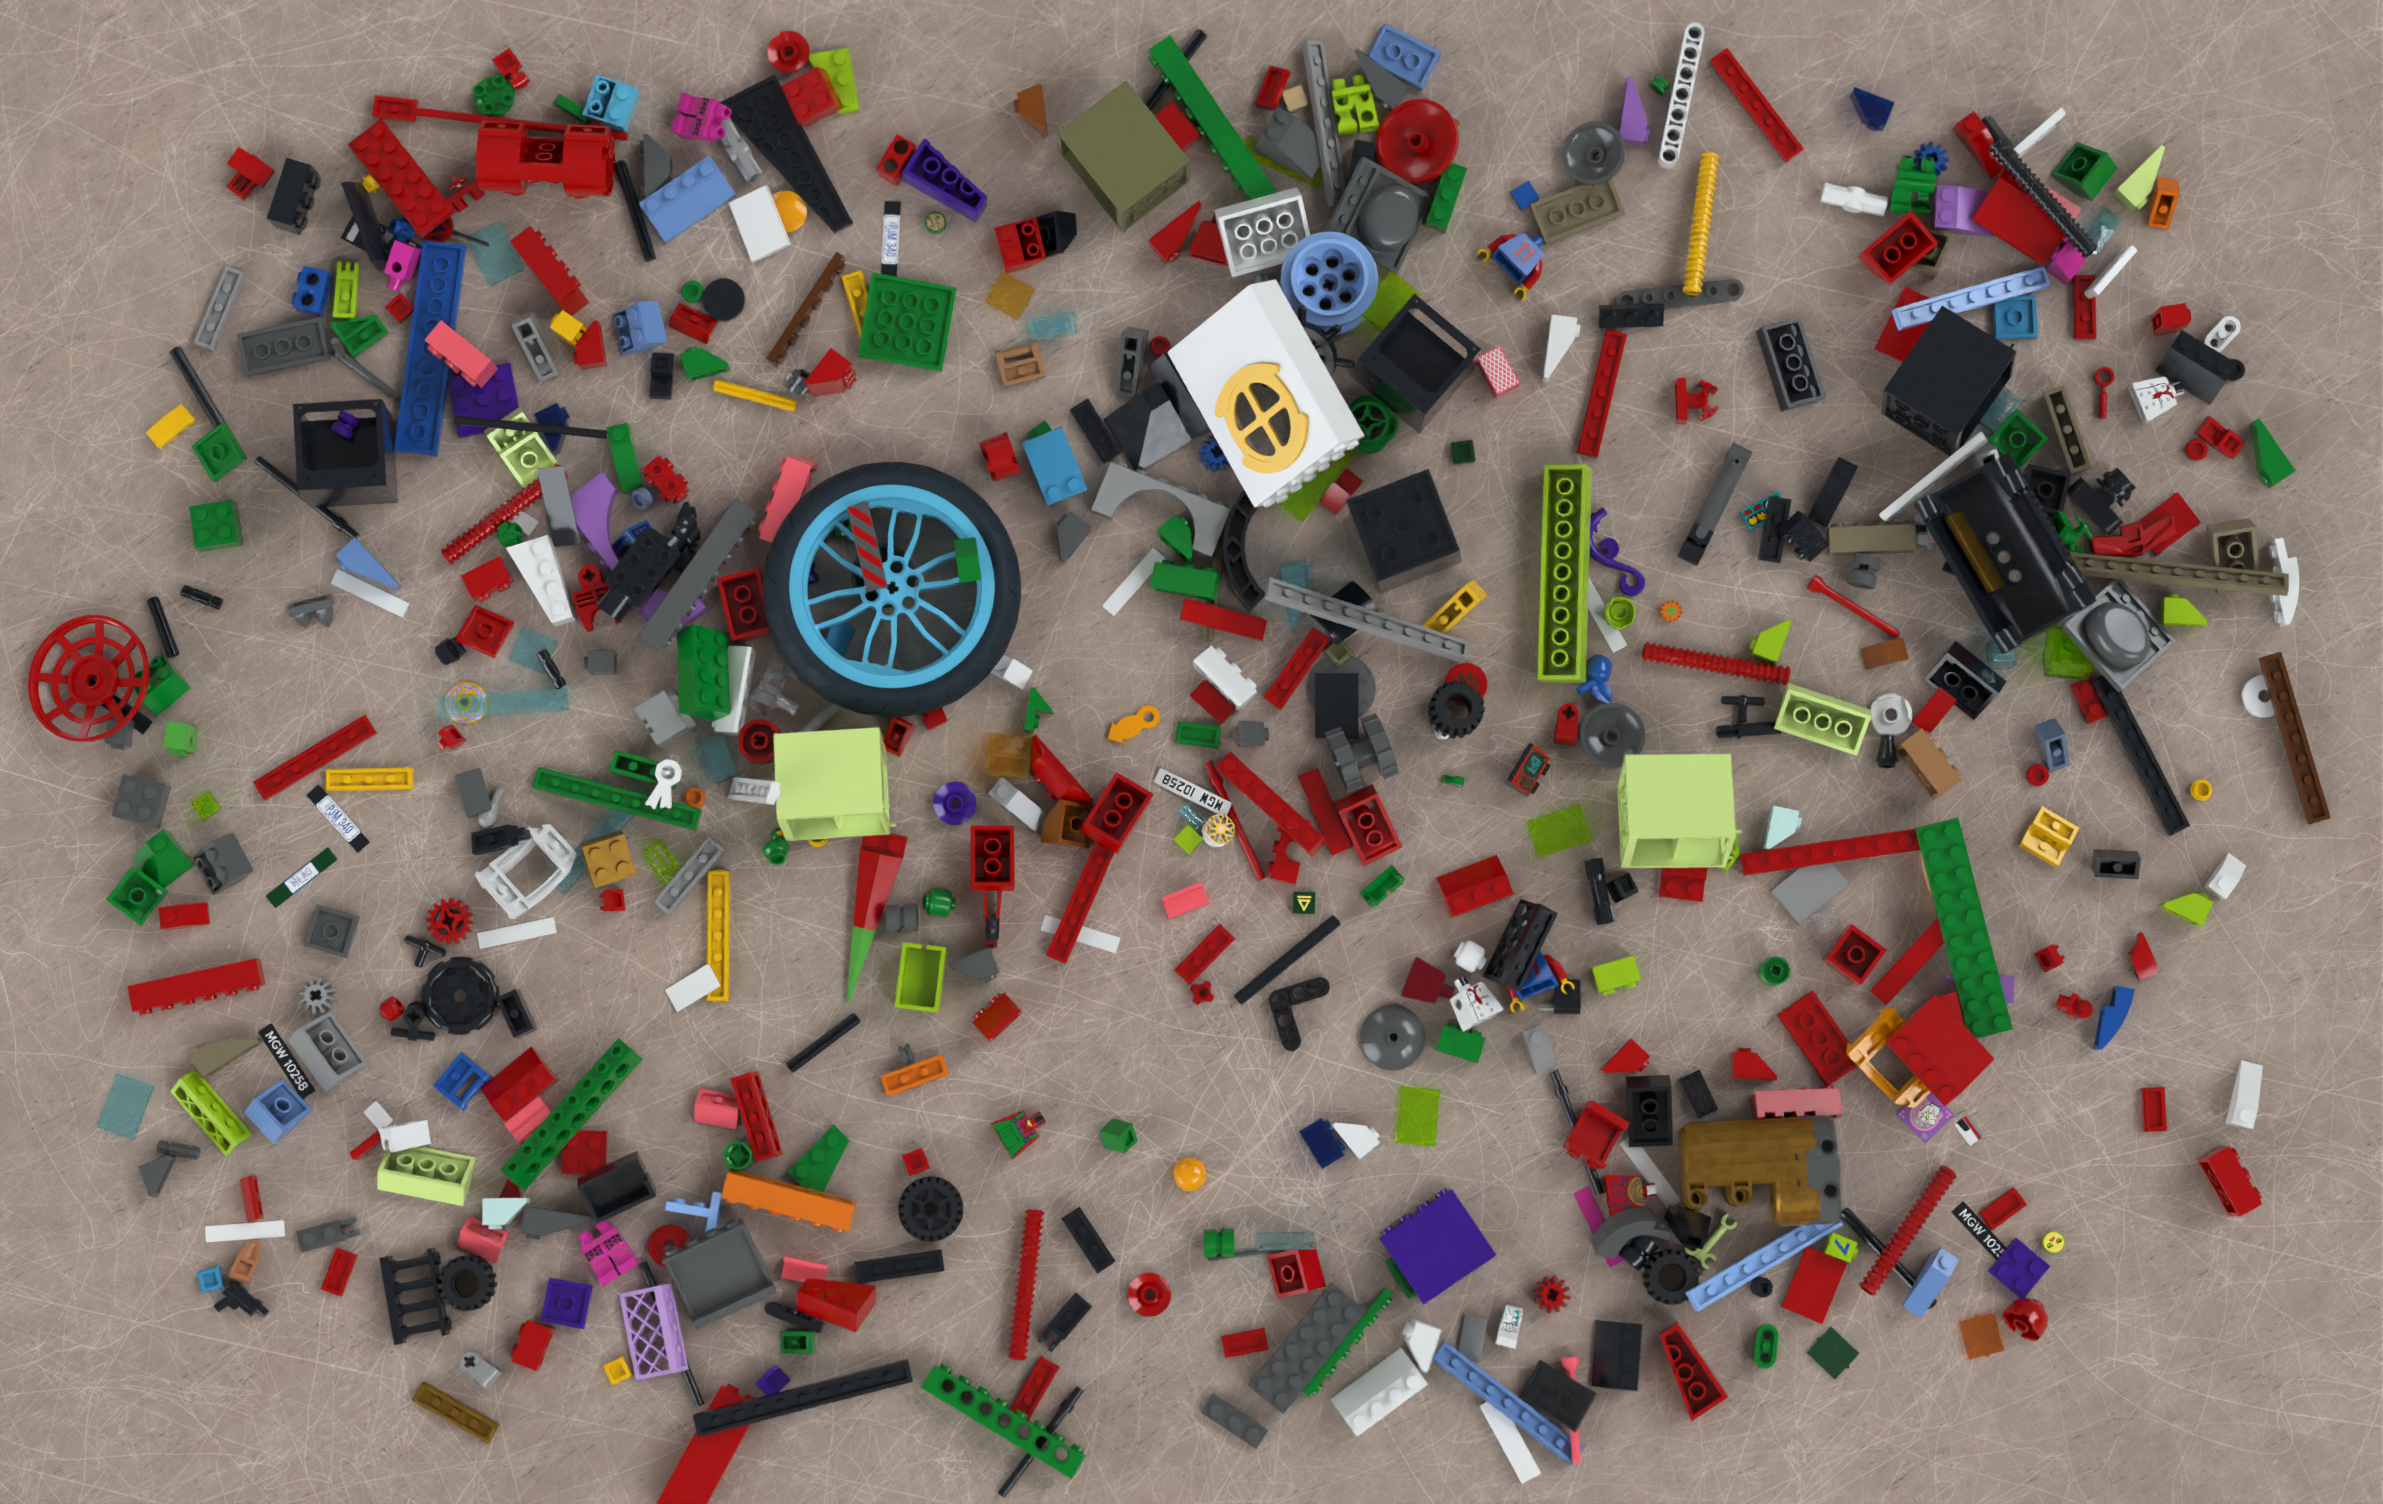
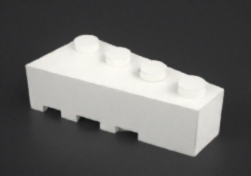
(543, 574)

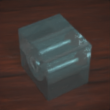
(1996, 660)

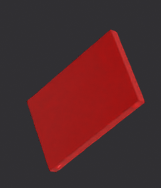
(2184, 519)

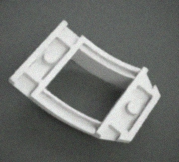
(501, 888)

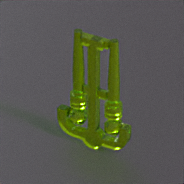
(668, 870)

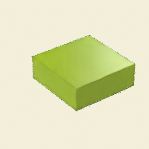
(1188, 839)

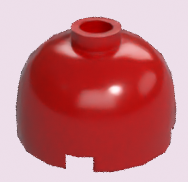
(2027, 1317)

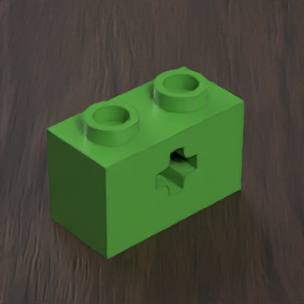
(180, 738)

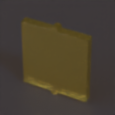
(1010, 295)

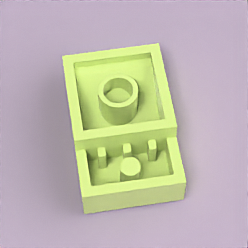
(521, 450)

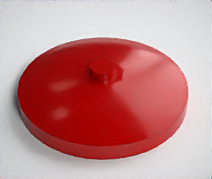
(1417, 140)

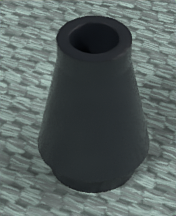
(1887, 754)

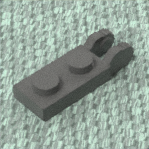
(325, 1234)

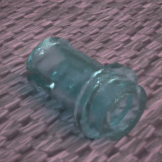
(1191, 816)

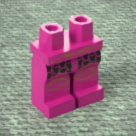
(699, 119)
(608, 1245)

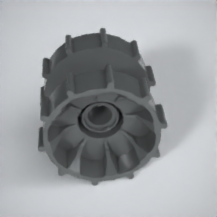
(1362, 753)

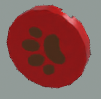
(1471, 674)

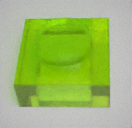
(206, 805)

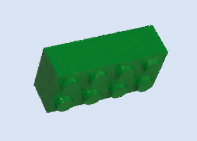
(703, 673)

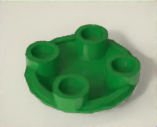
(494, 96)

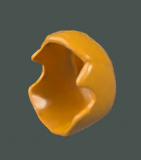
(1189, 1174)

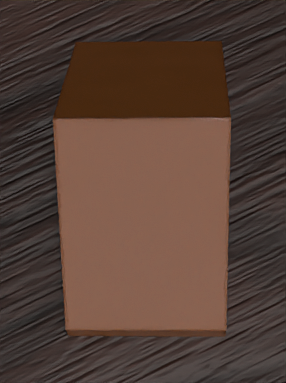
(1884, 653)

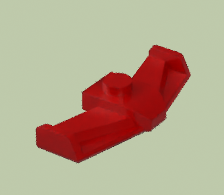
(2134, 539)

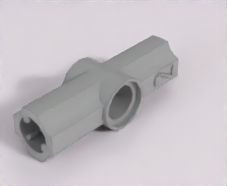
(740, 152)

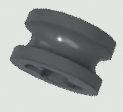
(906, 1054)

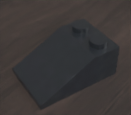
(1649, 1110)

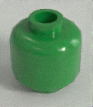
(938, 902)

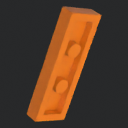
(914, 1075)

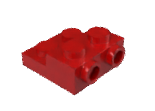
(1683, 883)

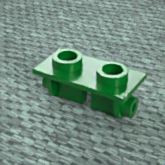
(1377, 889)

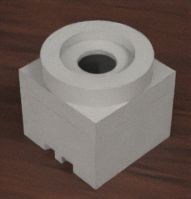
(663, 718)

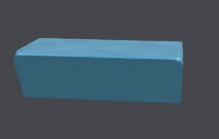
(840, 638)

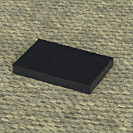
(1336, 703)
(1557, 1395)

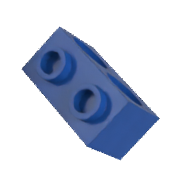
(318, 291)

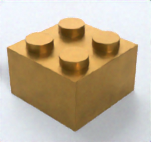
(607, 858)

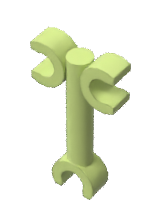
(1702, 1254)

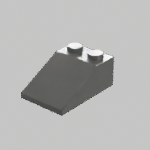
(1289, 143)

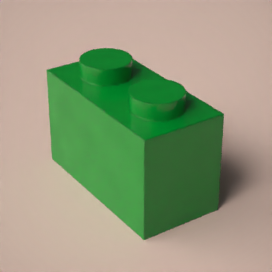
(1459, 1043)

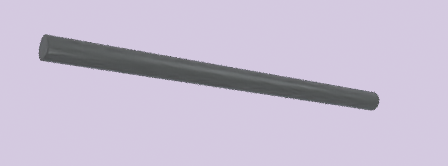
(1241, 1254)

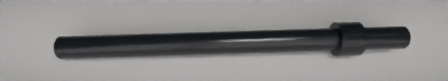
(338, 522)
(1561, 1091)
(1066, 1407)

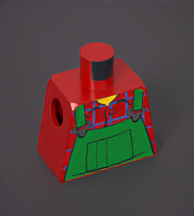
(1018, 1131)

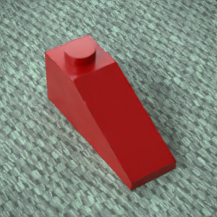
(1978, 141)
(1172, 238)

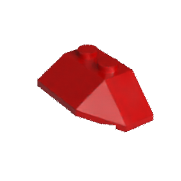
(1054, 775)

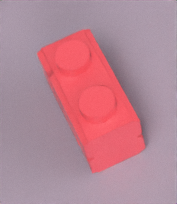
(528, 1119)

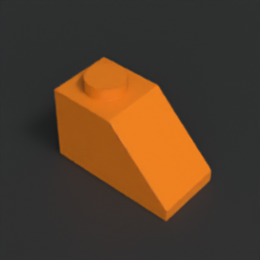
(2163, 202)

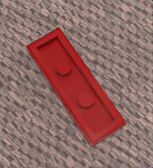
(2083, 309)
(1204, 954)
(1035, 1386)

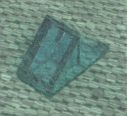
(2103, 228)

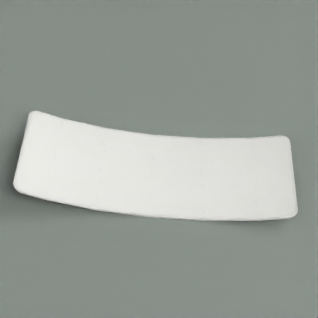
(525, 521)

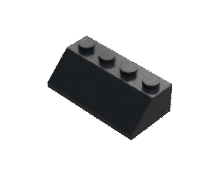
(1179, 396)

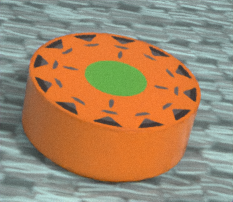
(1670, 611)

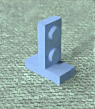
(699, 1209)

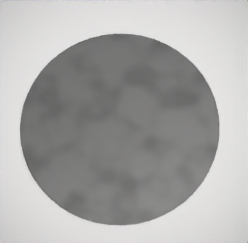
(1366, 681)

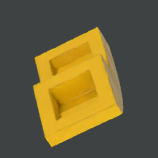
(170, 426)

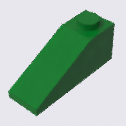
(625, 457)
(2269, 458)

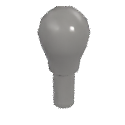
(488, 818)

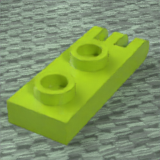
(346, 290)

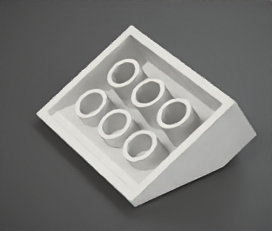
(1262, 230)

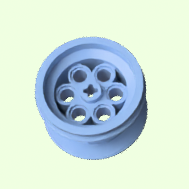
(1351, 258)

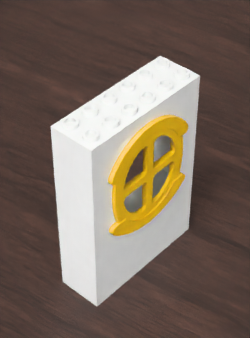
(1264, 342)

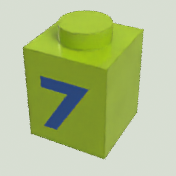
(1840, 1247)

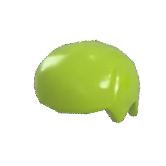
(1619, 612)

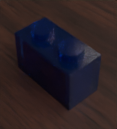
(1322, 1143)

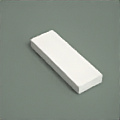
(2110, 272)

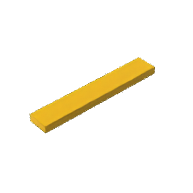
(718, 931)

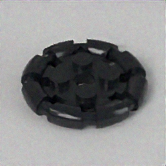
(447, 991)

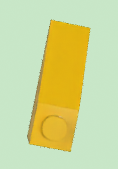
(1456, 608)

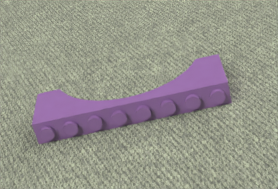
(592, 515)

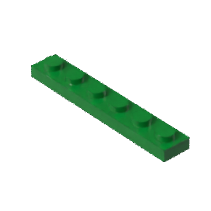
(1355, 1336)

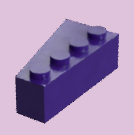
(942, 181)

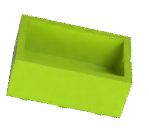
(921, 977)

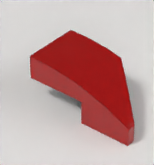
(2142, 958)

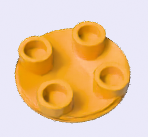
(791, 209)

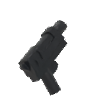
(239, 1296)

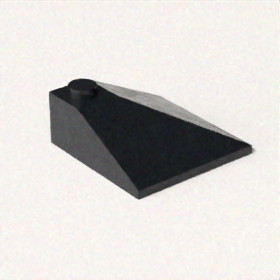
(1147, 428)

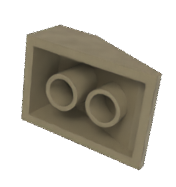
(2233, 545)

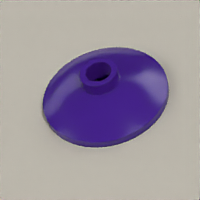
(950, 792)

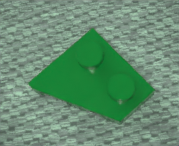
(360, 333)

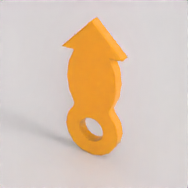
(1133, 724)

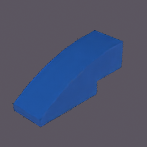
(2113, 1016)

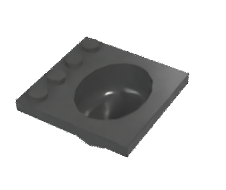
(1381, 213)
(2118, 634)

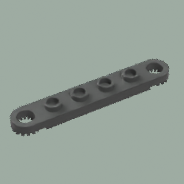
(1673, 296)

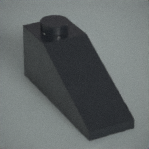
(1832, 491)

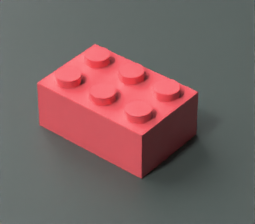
(460, 355)

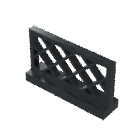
(1529, 943)

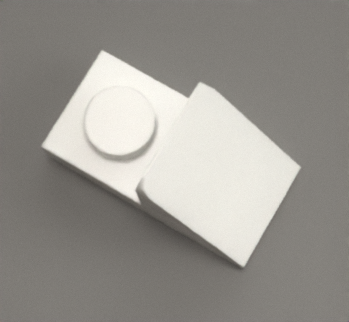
(1012, 672)

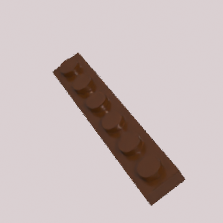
(802, 317)

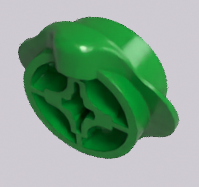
(1391, 423)

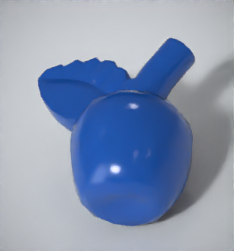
(1598, 673)

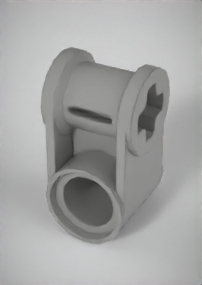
(483, 1371)

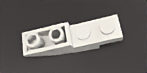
(2284, 605)

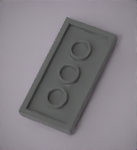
(283, 346)

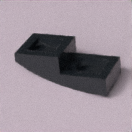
(661, 376)

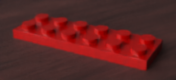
(401, 178)

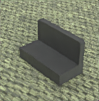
(473, 792)

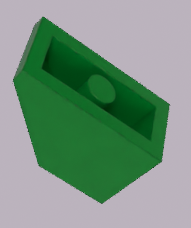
(702, 364)

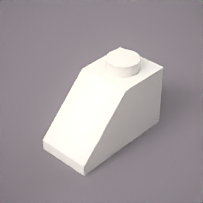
(2225, 877)
(1357, 1137)

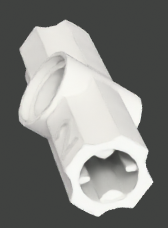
(1854, 199)

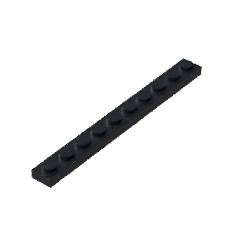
(802, 1398)

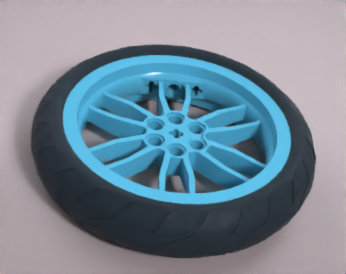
(869, 686)

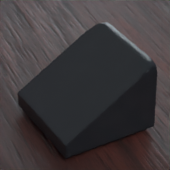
(1621, 888)

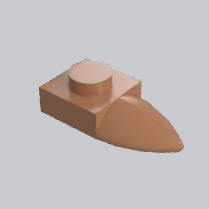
(246, 1262)

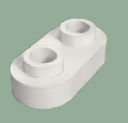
(2222, 336)

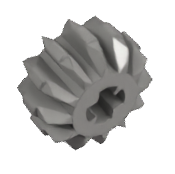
(318, 986)

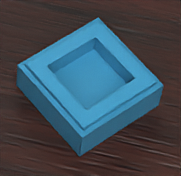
(211, 1279)

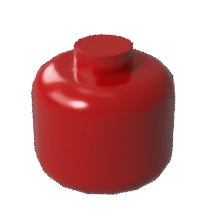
(391, 1008)

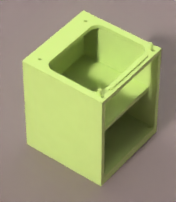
(832, 784)
(1676, 811)

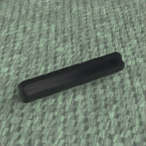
(163, 627)

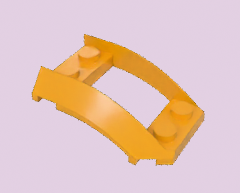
(1869, 1044)

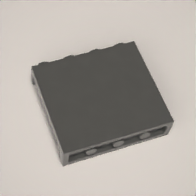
(719, 1272)

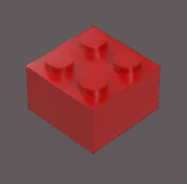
(812, 96)
(1854, 955)

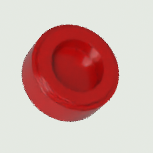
(2196, 449)
(2037, 775)

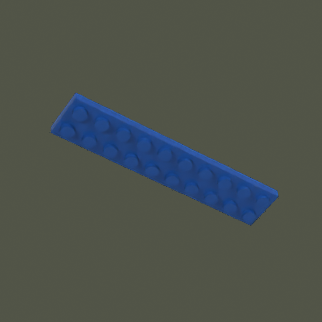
(426, 375)

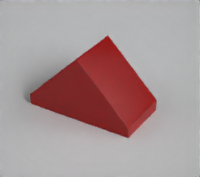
(898, 735)

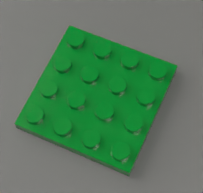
(906, 322)

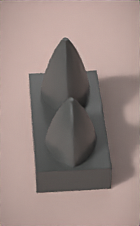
(320, 605)

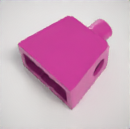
(405, 256)

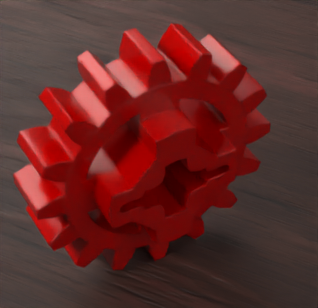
(441, 924)

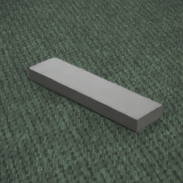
(219, 308)
(689, 875)

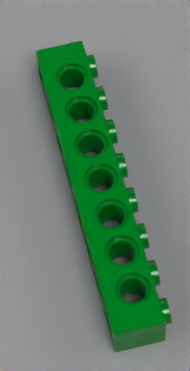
(571, 1114)
(934, 1386)

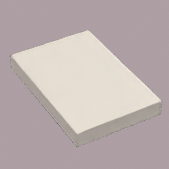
(2039, 133)
(759, 223)

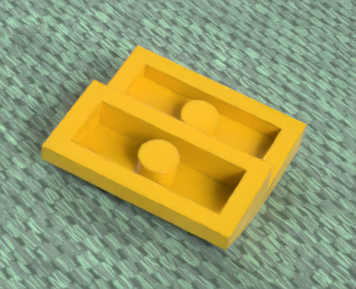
(2048, 836)

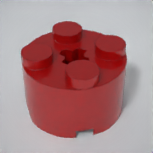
(999, 457)
(748, 740)

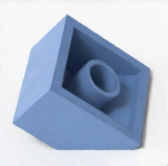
(277, 1111)

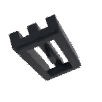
(1707, 1092)

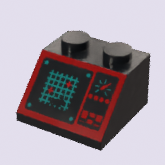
(1527, 770)

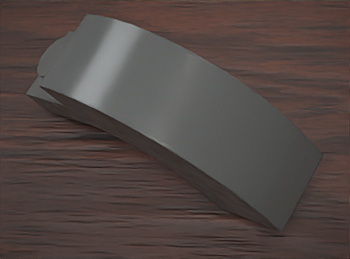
(1625, 1226)

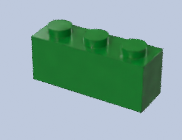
(1446, 198)
(1185, 580)
(635, 767)

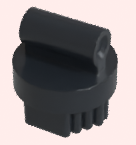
(449, 651)

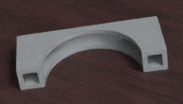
(1123, 484)

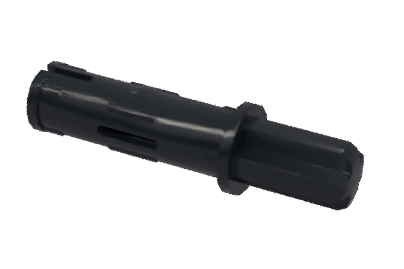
(1748, 729)

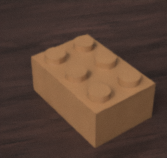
(1928, 763)

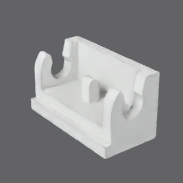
(405, 1135)

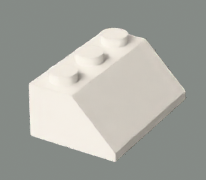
(1225, 677)

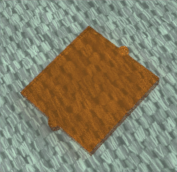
(1981, 1336)

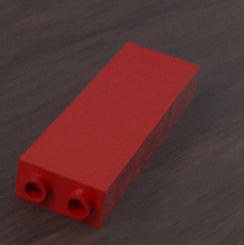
(706, 1458)

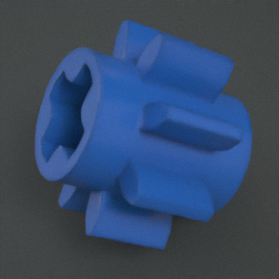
(401, 229)

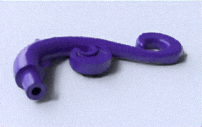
(1606, 559)

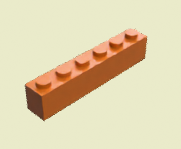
(788, 1200)

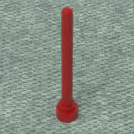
(1817, 585)

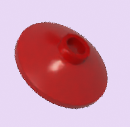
(785, 42)
(1143, 1305)

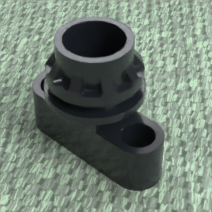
(2114, 488)

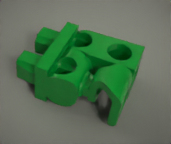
(1909, 179)

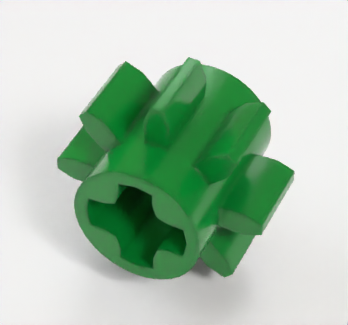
(510, 534)

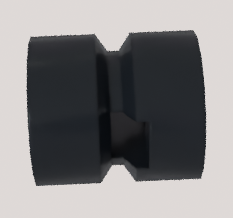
(1637, 1250)

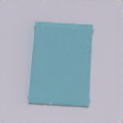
(499, 258)
(125, 1106)
(1286, 1240)

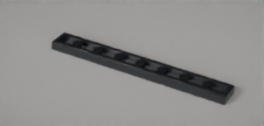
(2141, 756)

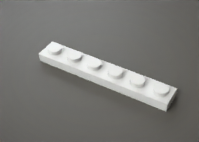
(754, 790)

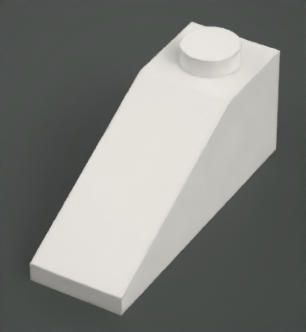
(1560, 338)
(2245, 1096)

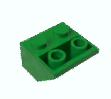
(164, 684)

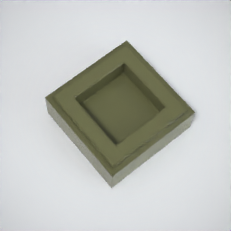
(1338, 653)

